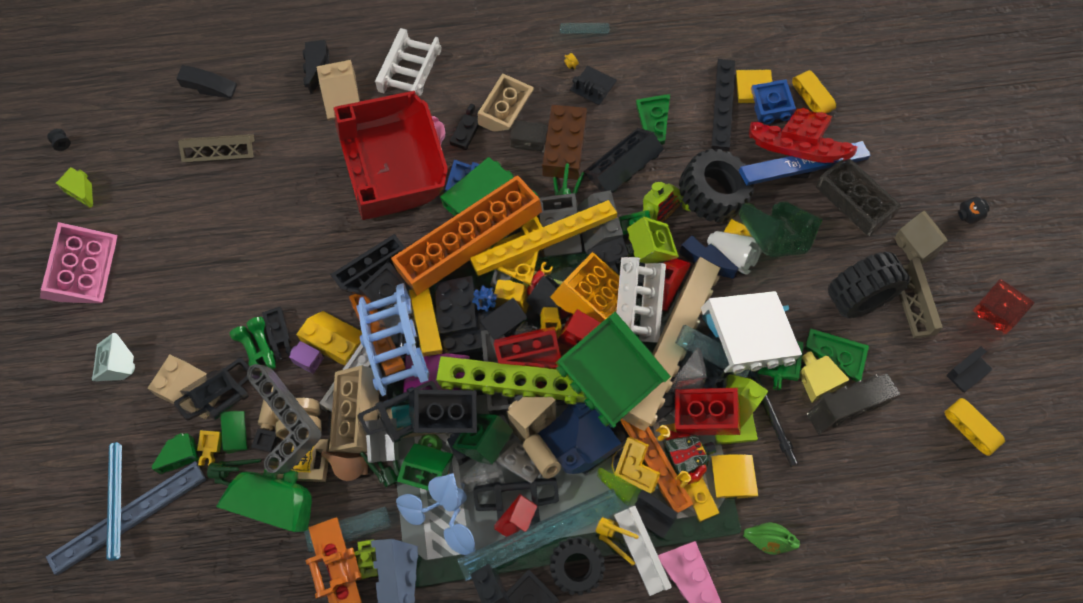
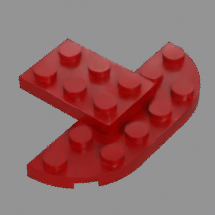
(802, 138)

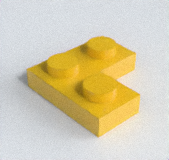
(631, 467)

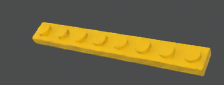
(543, 237)

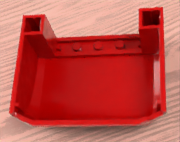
(392, 132)

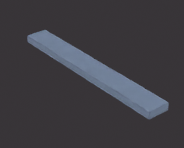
(130, 516)

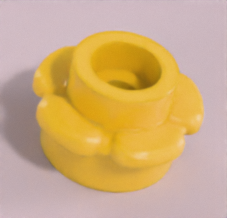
(571, 61)

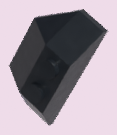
(360, 269)

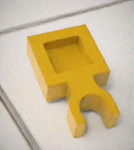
(209, 443)

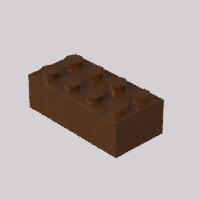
(564, 141)

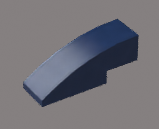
(693, 250)

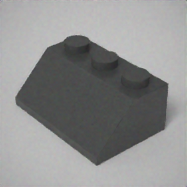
(605, 232)

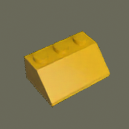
(330, 336)

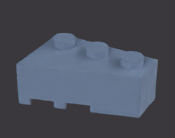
(396, 570)

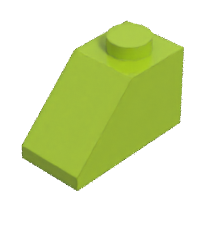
(77, 186)

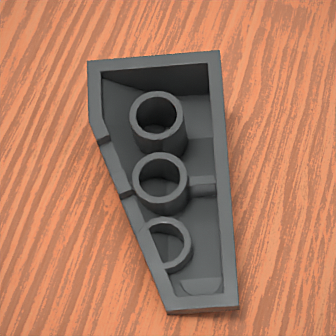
(497, 401)

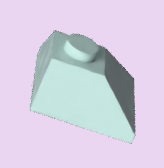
(112, 360)

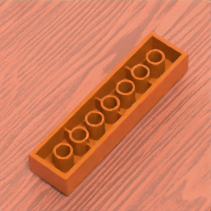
(467, 235)

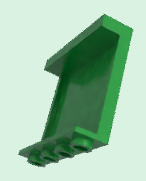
(475, 186)
(612, 370)

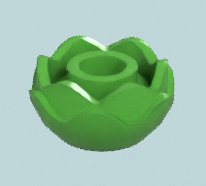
(431, 439)

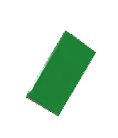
(233, 431)

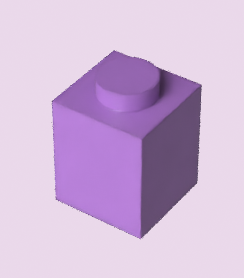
(306, 357)

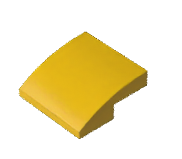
(734, 476)

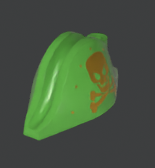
(772, 538)

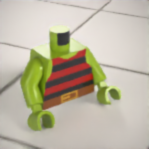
(663, 201)

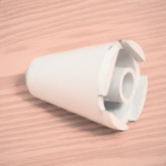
(737, 248)

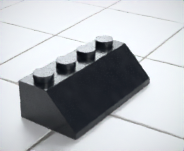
(624, 160)

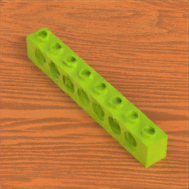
(451, 366)

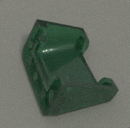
(783, 233)

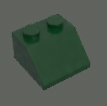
(487, 442)

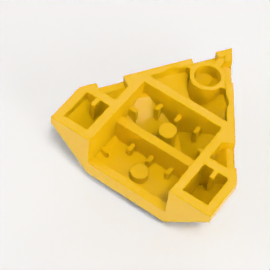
(524, 267)

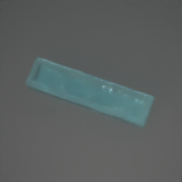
(711, 349)
(359, 526)

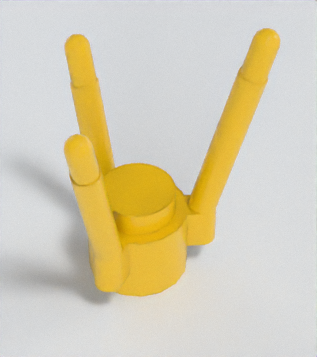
(607, 528)

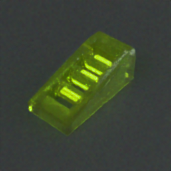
(623, 489)

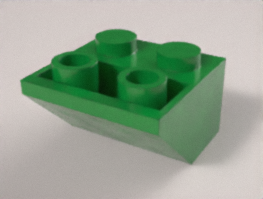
(423, 465)

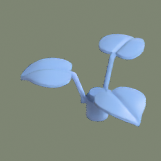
(445, 492)

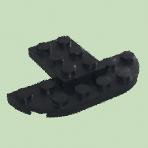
(458, 317)

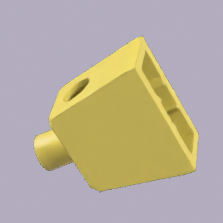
(821, 376)

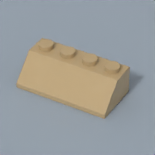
(352, 395)

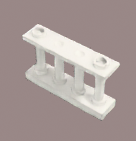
(397, 54)
(651, 301)

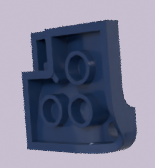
(579, 438)

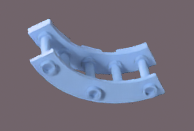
(405, 327)

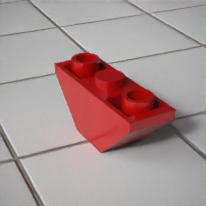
(674, 275)

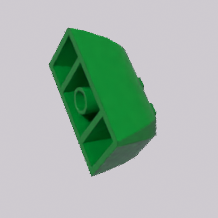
(269, 499)

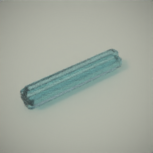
(584, 28)

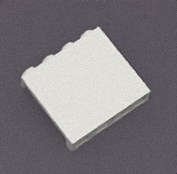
(753, 331)

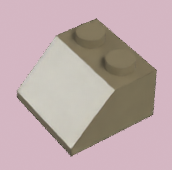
(921, 238)

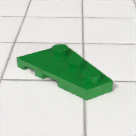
(654, 115)
(846, 354)

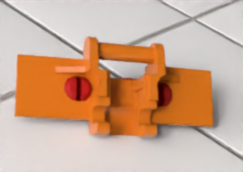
(340, 563)

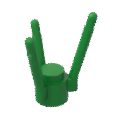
(565, 190)

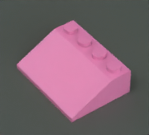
(78, 265)

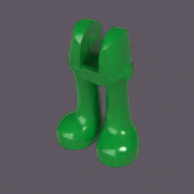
(242, 334)

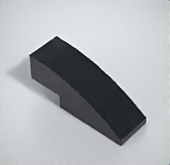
(206, 82)

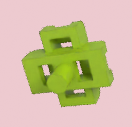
(365, 559)

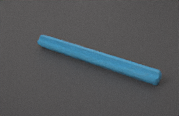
(114, 502)

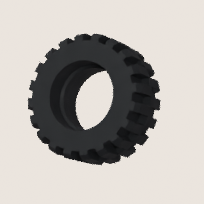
(702, 197)
(868, 284)

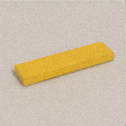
(426, 323)

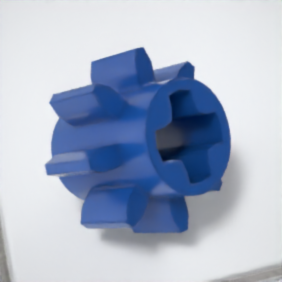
(484, 293)

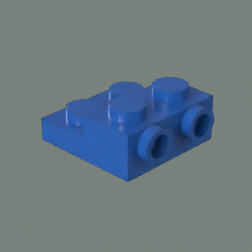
(773, 101)

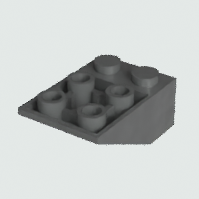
(555, 209)

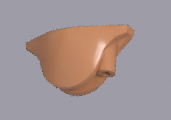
(346, 465)

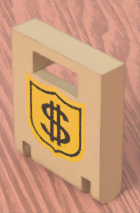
(305, 466)

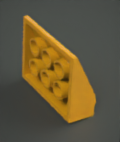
(589, 289)

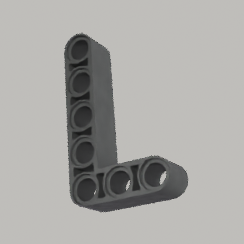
(286, 414)

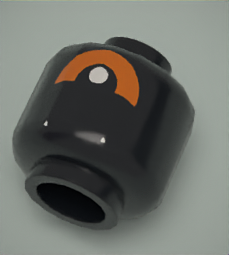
(973, 210)

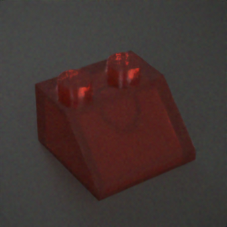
(1003, 306)

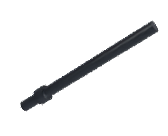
(785, 444)

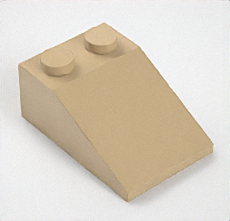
(337, 85)
(172, 378)

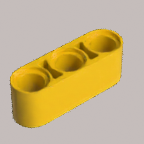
(813, 92)
(974, 426)

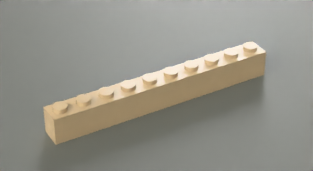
(685, 312)

